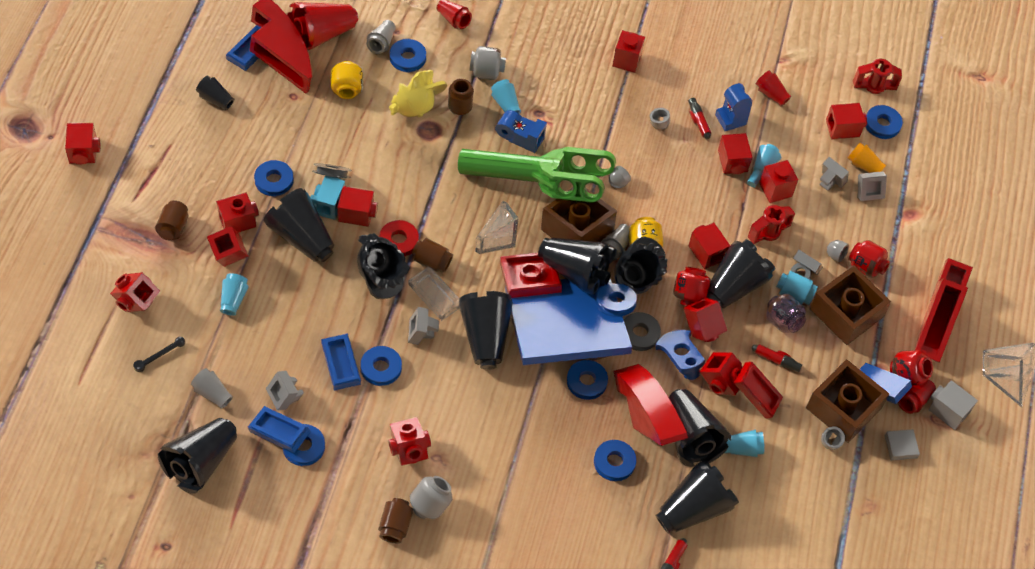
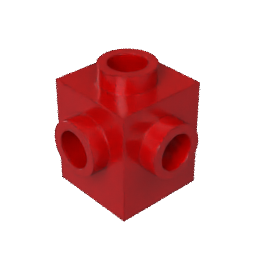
(134, 292)
(721, 372)
(409, 441)

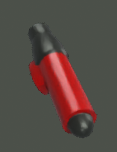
(698, 117)
(778, 357)
(672, 561)

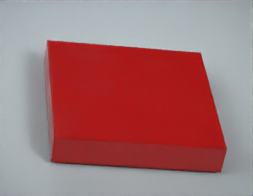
(529, 276)

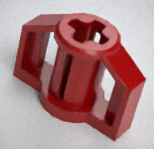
(877, 80)
(771, 223)

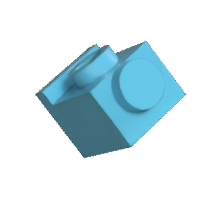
(327, 196)

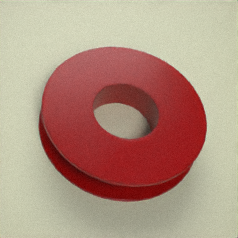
(404, 228)

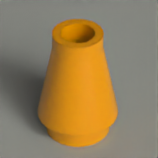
(866, 159)

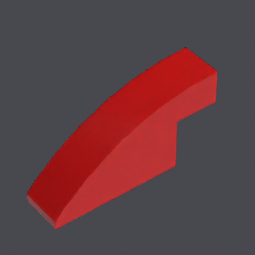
(280, 44)
(943, 309)
(649, 405)

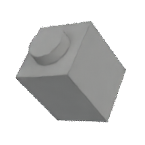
(952, 404)

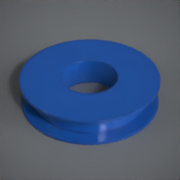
(407, 65)
(887, 113)
(273, 188)
(616, 308)
(385, 377)
(584, 391)
(619, 448)
(312, 455)

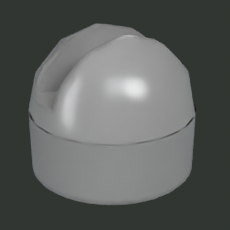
(655, 118)
(619, 177)
(837, 250)
(837, 442)

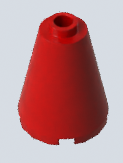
(322, 21)

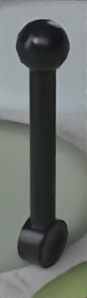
(139, 365)

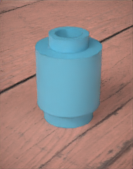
(797, 286)

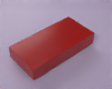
(758, 390)

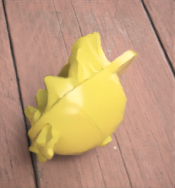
(417, 96)

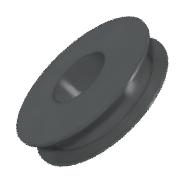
(331, 170)
(646, 321)

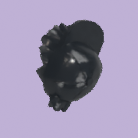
(641, 265)
(381, 266)

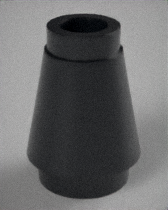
(214, 92)

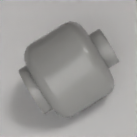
(487, 62)
(431, 497)

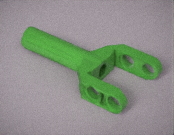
(546, 170)

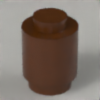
(460, 97)
(172, 220)
(432, 255)
(395, 520)

